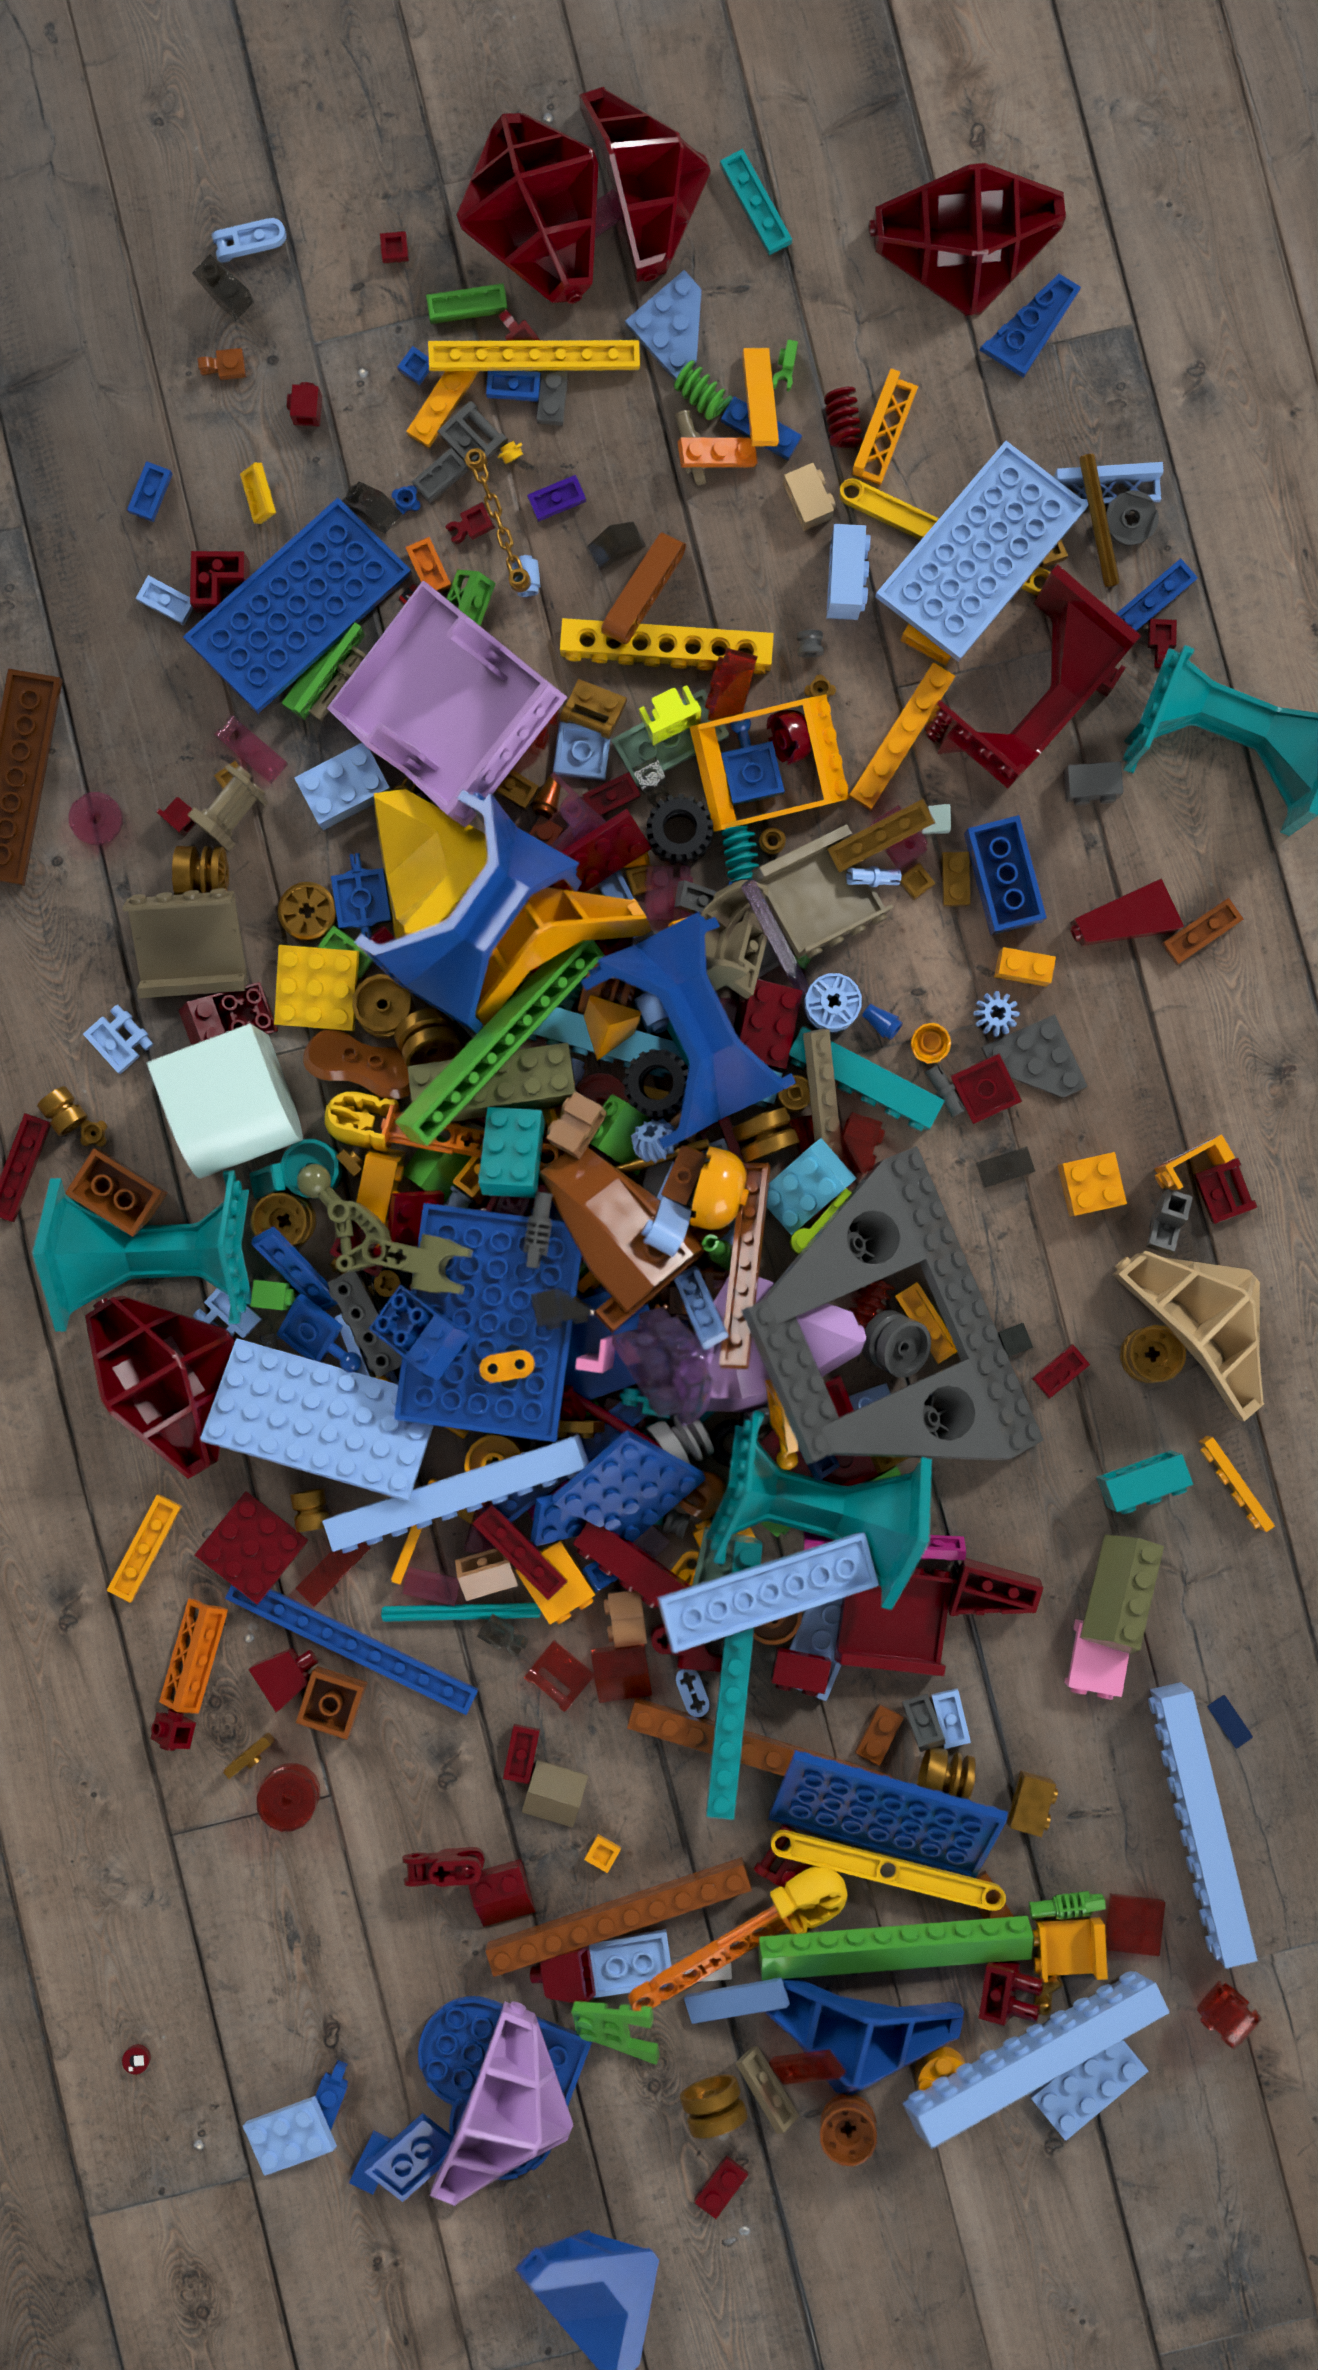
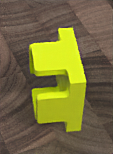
(671, 715)

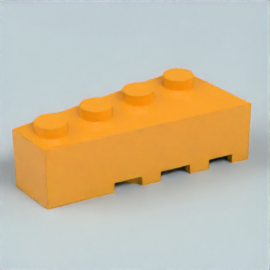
(379, 1179)

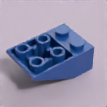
(419, 1333)

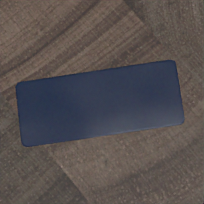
(1230, 1721)

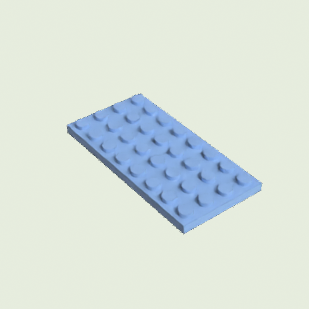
(981, 551)
(316, 1420)

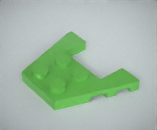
(611, 2028)

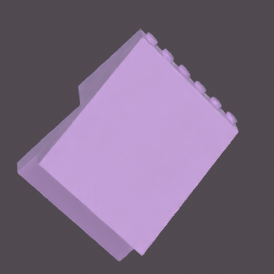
(445, 702)

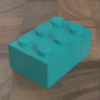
(511, 1152)
(1145, 1482)

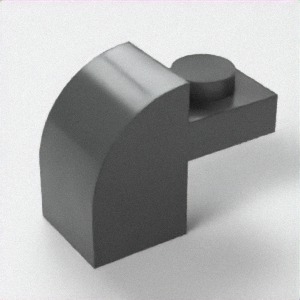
(1167, 1219)

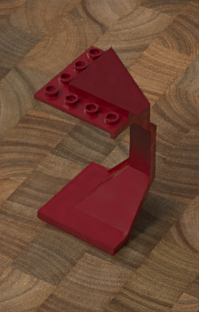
(1084, 650)

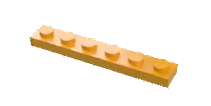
(901, 736)

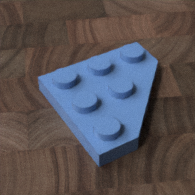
(670, 324)

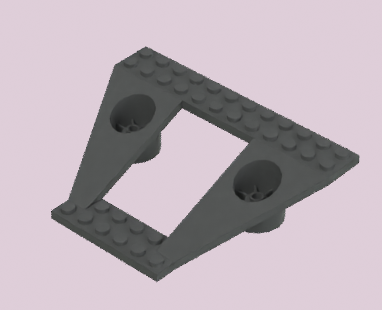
(955, 1414)

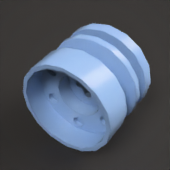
(816, 1005)

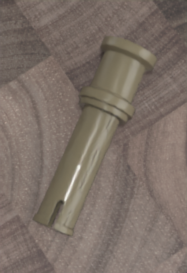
(344, 670)

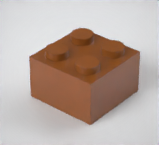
(331, 1702)

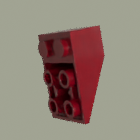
(226, 1012)

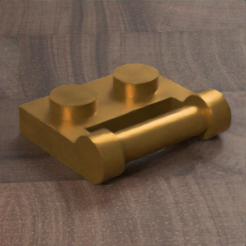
(596, 702)

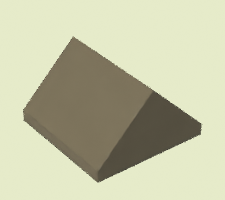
(555, 1793)

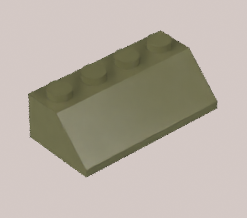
(1122, 1593)

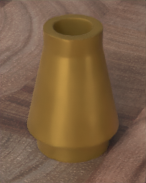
(547, 799)

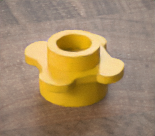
(510, 452)

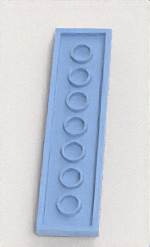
(767, 1592)

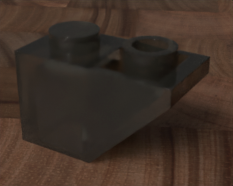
(223, 287)
(372, 506)
(558, 1306)

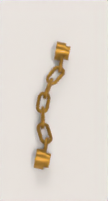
(479, 466)

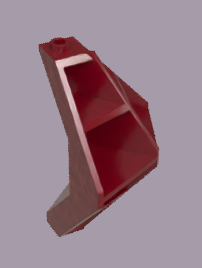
(652, 177)
(535, 205)
(968, 232)
(159, 1376)

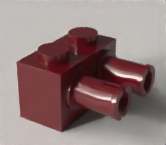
(999, 1993)

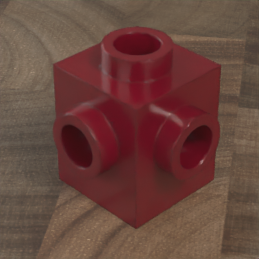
(172, 1730)

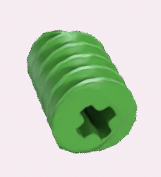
(700, 392)

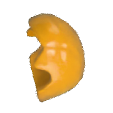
(930, 1043)

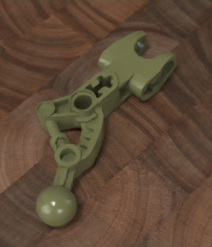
(425, 1262)

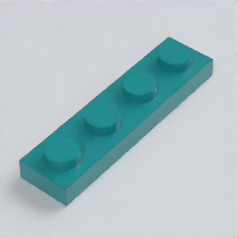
(755, 202)

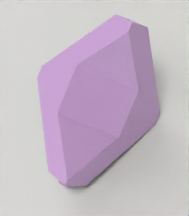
(828, 1330)
(510, 2113)

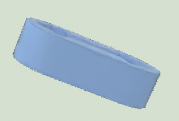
(686, 1694)

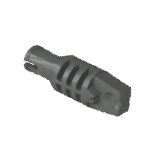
(538, 1230)

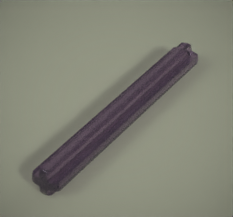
(775, 936)

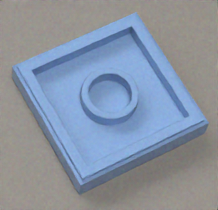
(581, 753)

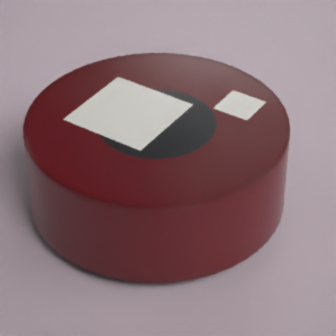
(136, 2059)

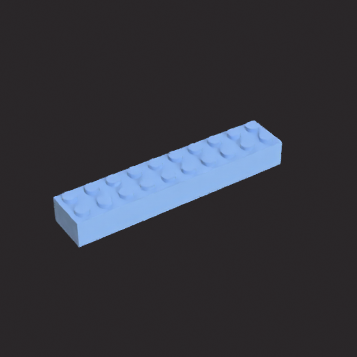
(1202, 1825)
(1034, 2057)

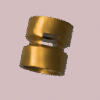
(796, 1096)
(60, 1108)
(309, 1509)

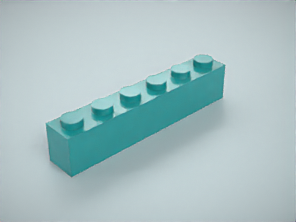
(876, 1085)

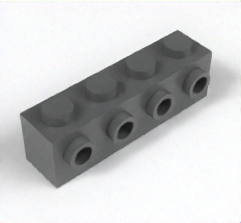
(359, 1309)

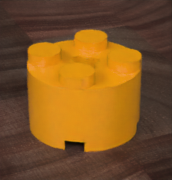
(936, 2065)

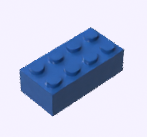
(1005, 875)

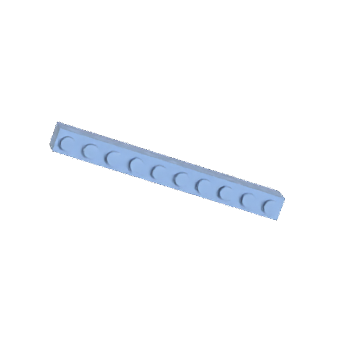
(457, 1493)

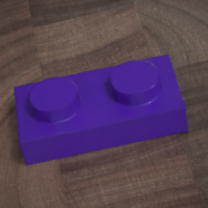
(556, 498)

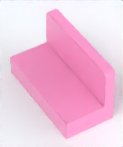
(598, 1362)

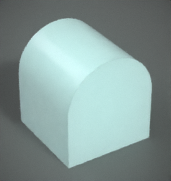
(226, 1100)

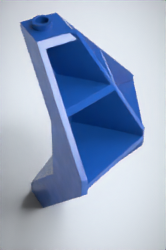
(865, 2035)
(596, 2293)

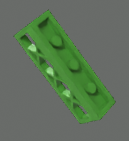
(474, 596)
(321, 673)

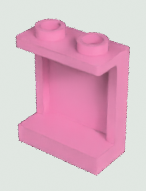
(1096, 1668)

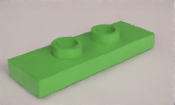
(466, 303)

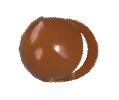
(706, 1496)

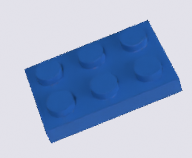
(410, 2157)

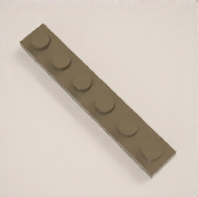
(822, 1089)

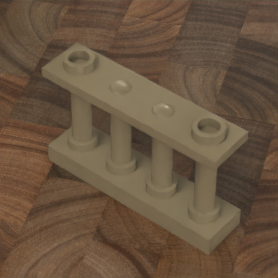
(229, 807)

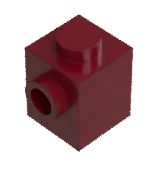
(305, 404)

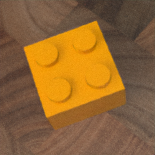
(1092, 1184)

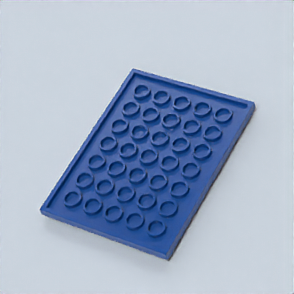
(499, 1319)

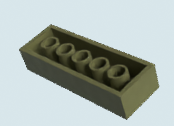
(525, 1081)

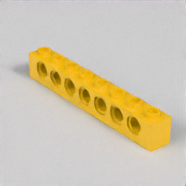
(654, 635)

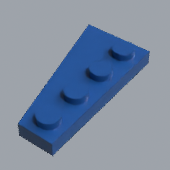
(1025, 335)

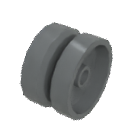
(896, 1344)

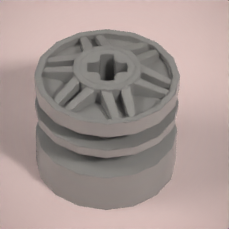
(682, 1440)

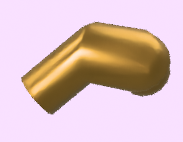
(1045, 2000)

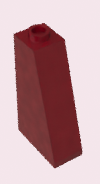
(1134, 915)

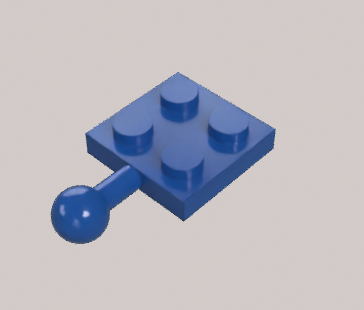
(751, 770)
(314, 1333)
(553, 1522)

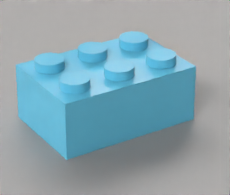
(807, 1186)

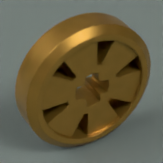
(298, 924)

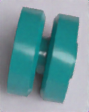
(306, 1153)

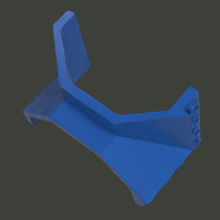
(451, 958)
(722, 1069)

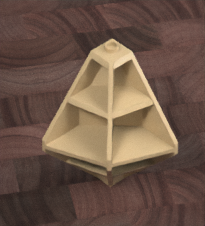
(1213, 1316)

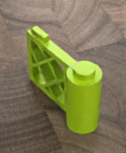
(803, 1236)

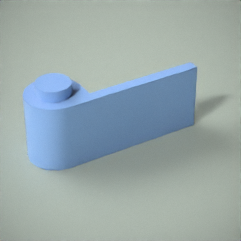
(668, 1226)

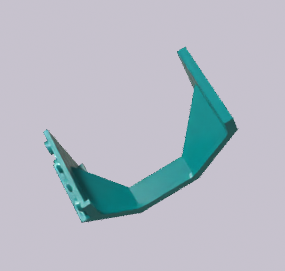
(1279, 735)
(88, 1256)
(888, 1510)

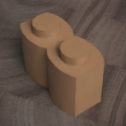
(626, 1617)

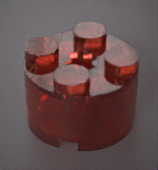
(1228, 2014)

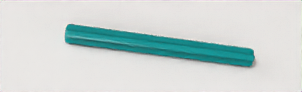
(459, 1612)

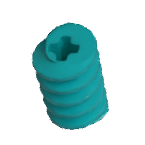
(739, 853)

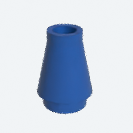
(883, 1022)

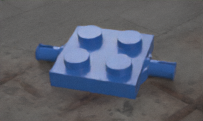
(361, 897)

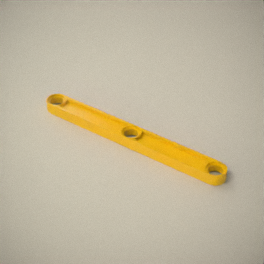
(905, 517)
(906, 1875)

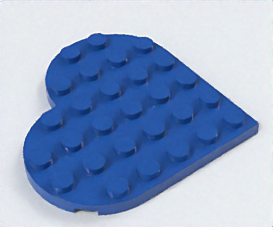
(456, 2045)

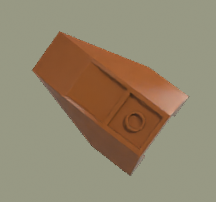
(606, 1222)

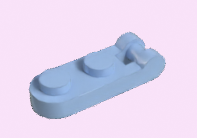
(248, 238)

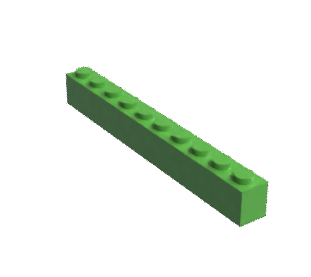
(496, 1042)
(895, 1947)

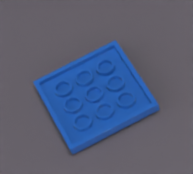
(629, 1486)

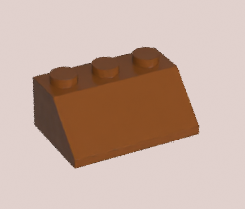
(116, 1192)

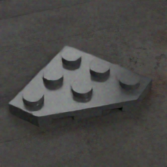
(1040, 1058)

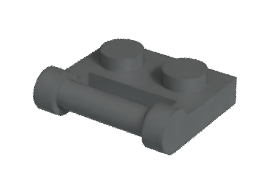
(463, 438)

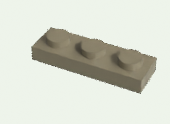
(767, 2089)

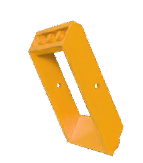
(824, 748)

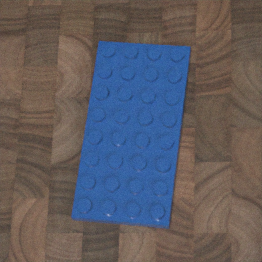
(297, 605)
(886, 1815)

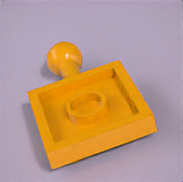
(787, 1457)

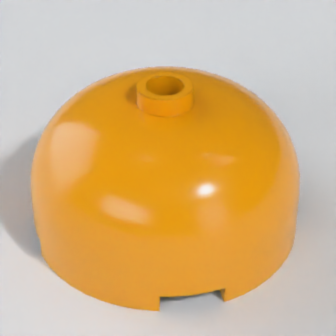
(719, 1190)

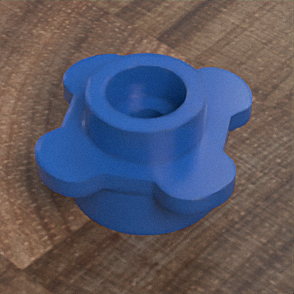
(406, 492)

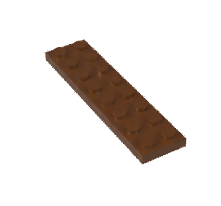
(25, 744)

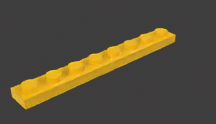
(533, 355)

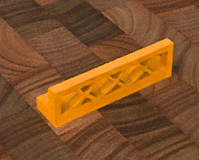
(875, 424)

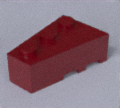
(993, 1589)

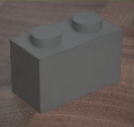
(1093, 782)

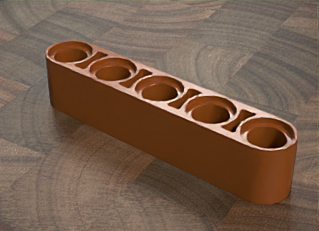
(643, 588)

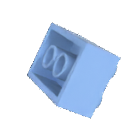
(848, 571)
(342, 785)

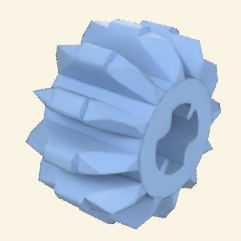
(997, 1004)
(647, 1143)

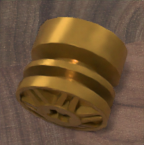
(198, 873)
(270, 1213)
(1167, 1350)
(950, 1778)

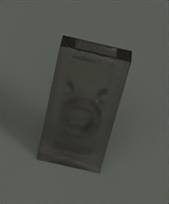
(1005, 1167)

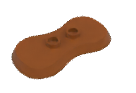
(339, 1057)

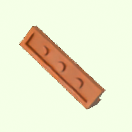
(196, 1659)

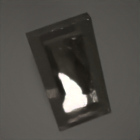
(615, 543)

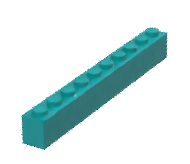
(731, 1701)

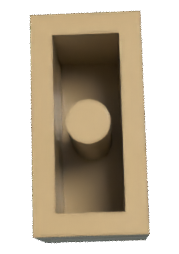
(809, 496)

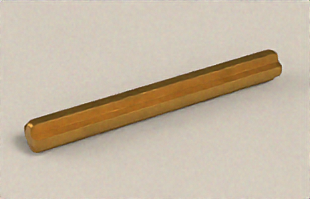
(1099, 519)

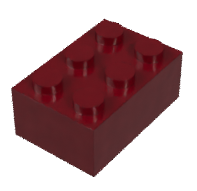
(768, 1022)

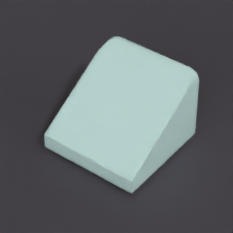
(942, 817)

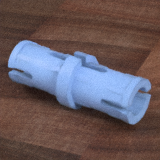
(873, 876)

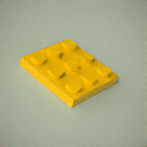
(316, 987)

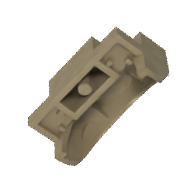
(734, 949)

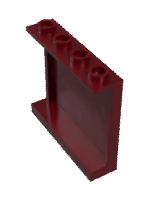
(900, 1638)

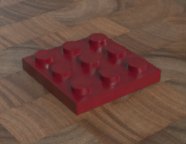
(251, 1548)

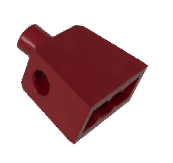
(283, 1675)
(566, 1976)

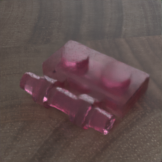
(659, 891)

